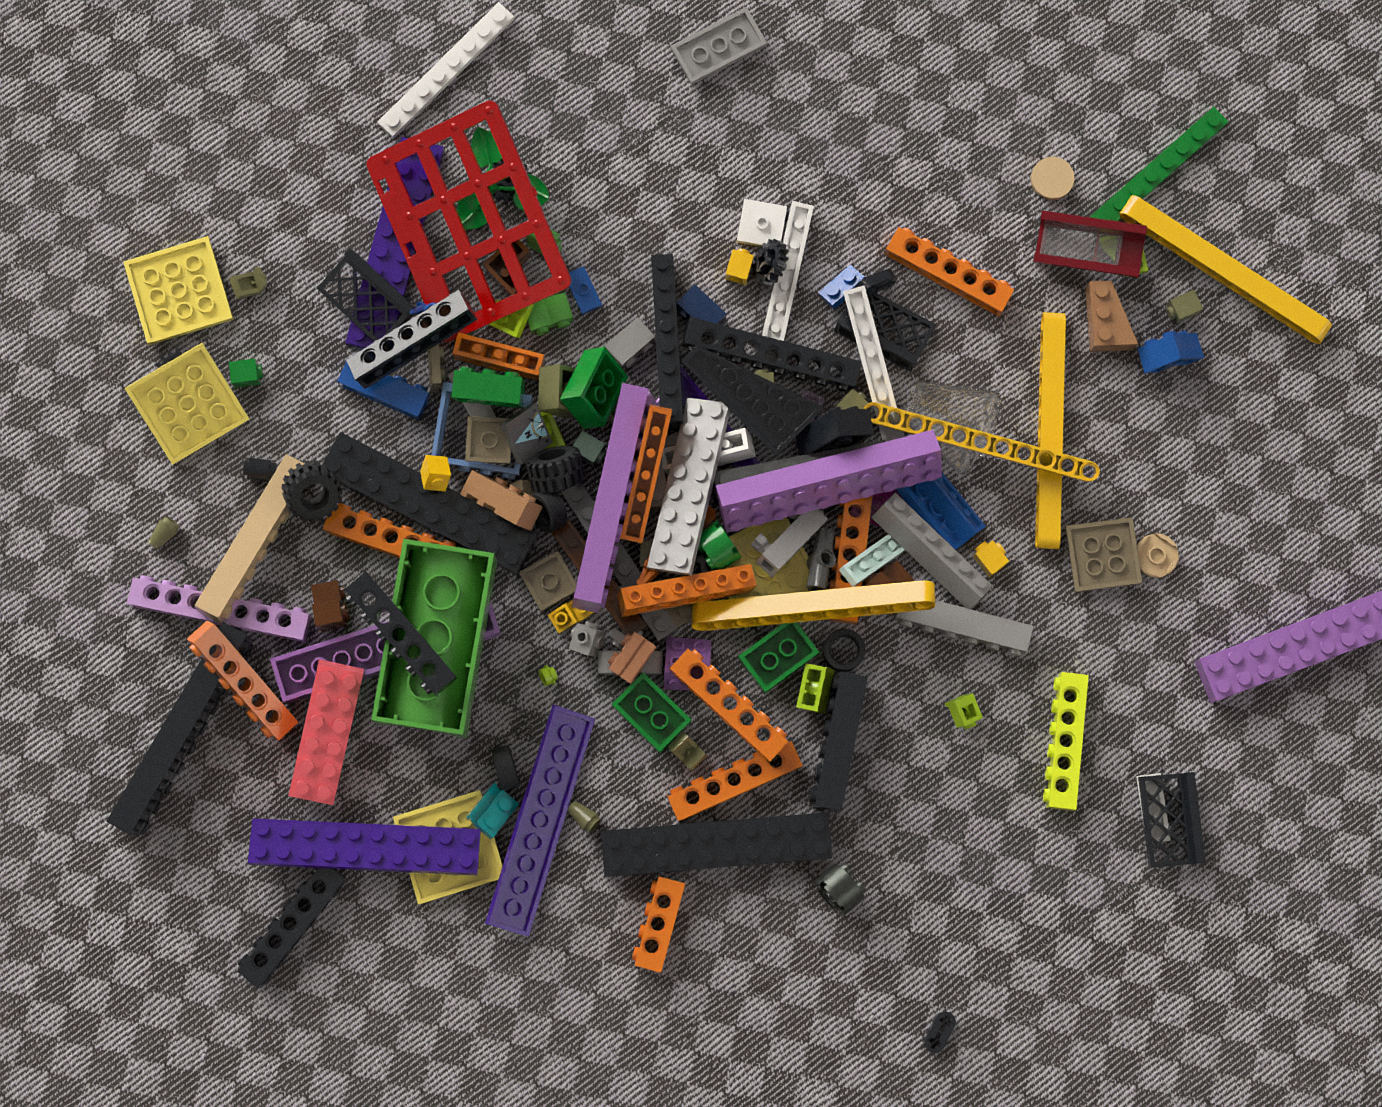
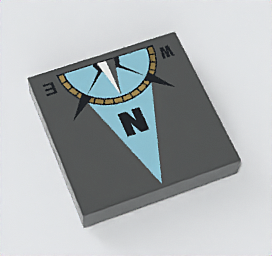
(526, 433)

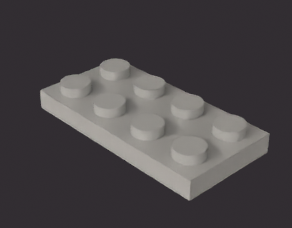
(718, 45)

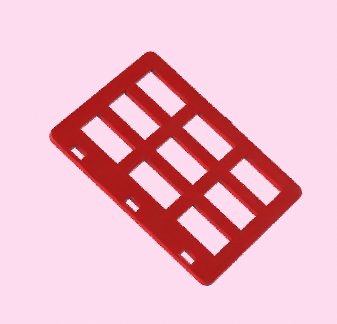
(408, 228)

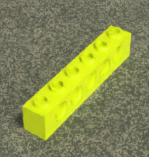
(1078, 686)

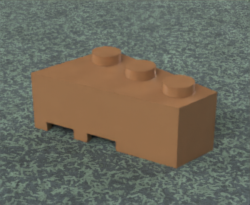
(1107, 319)
(503, 500)

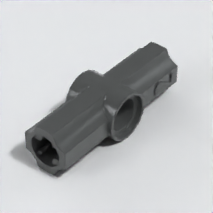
(821, 560)

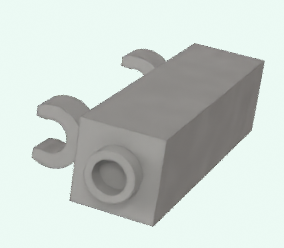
(789, 542)

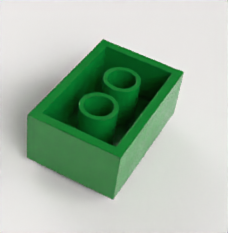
(488, 388)
(594, 388)
(777, 656)
(651, 712)

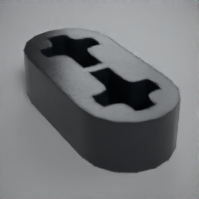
(878, 281)
(944, 1034)

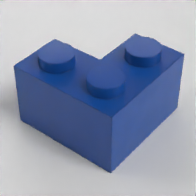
(1170, 351)

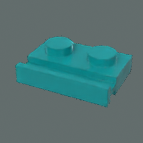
(492, 811)

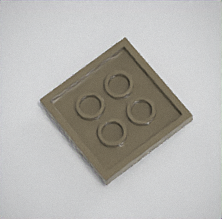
(1103, 554)

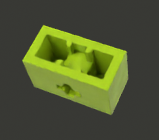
(815, 688)

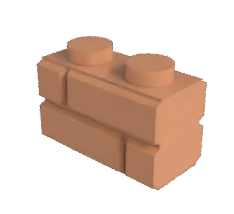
(632, 656)

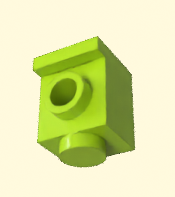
(964, 711)

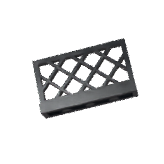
(378, 282)
(891, 350)
(1190, 819)

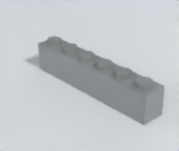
(932, 551)
(972, 626)

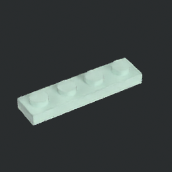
(871, 560)

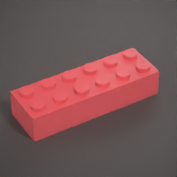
(326, 732)

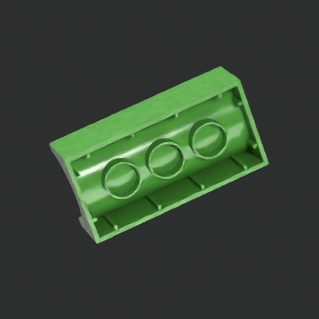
(448, 602)

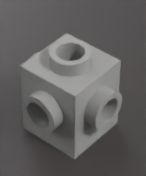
(587, 638)

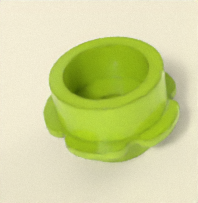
(547, 675)

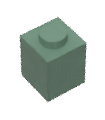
(590, 448)

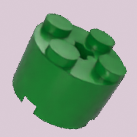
(718, 547)

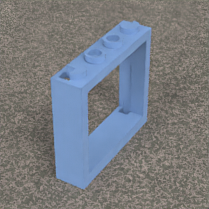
(485, 469)

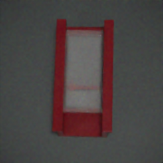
(1090, 244)

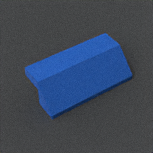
(943, 510)

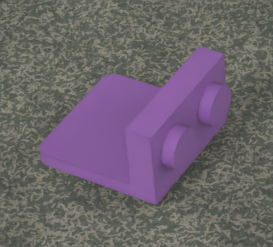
(674, 649)

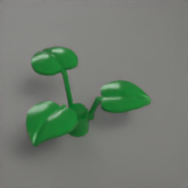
(487, 154)

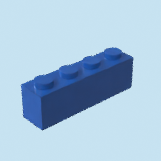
(390, 392)

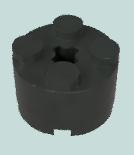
(840, 889)

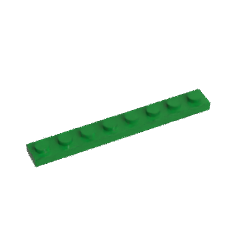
(1164, 164)

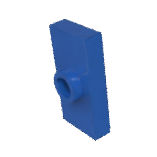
(584, 291)

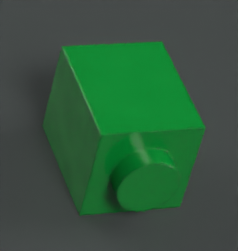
(245, 373)

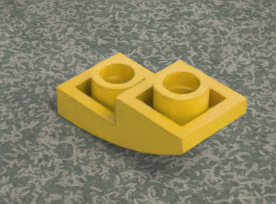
(567, 616)

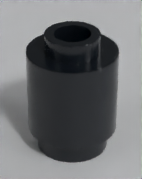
(259, 469)

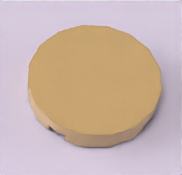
(1052, 178)
(1157, 555)

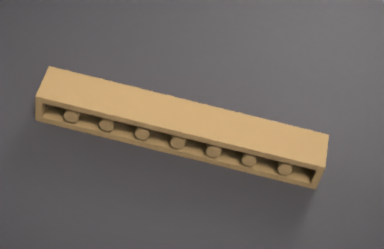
(247, 548)

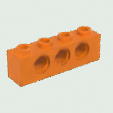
(498, 356)
(674, 891)

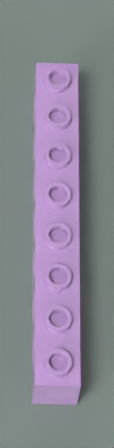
(296, 631)

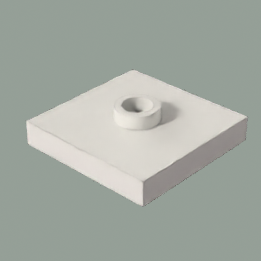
(760, 222)

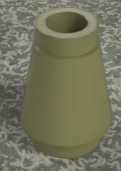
(163, 532)
(585, 817)

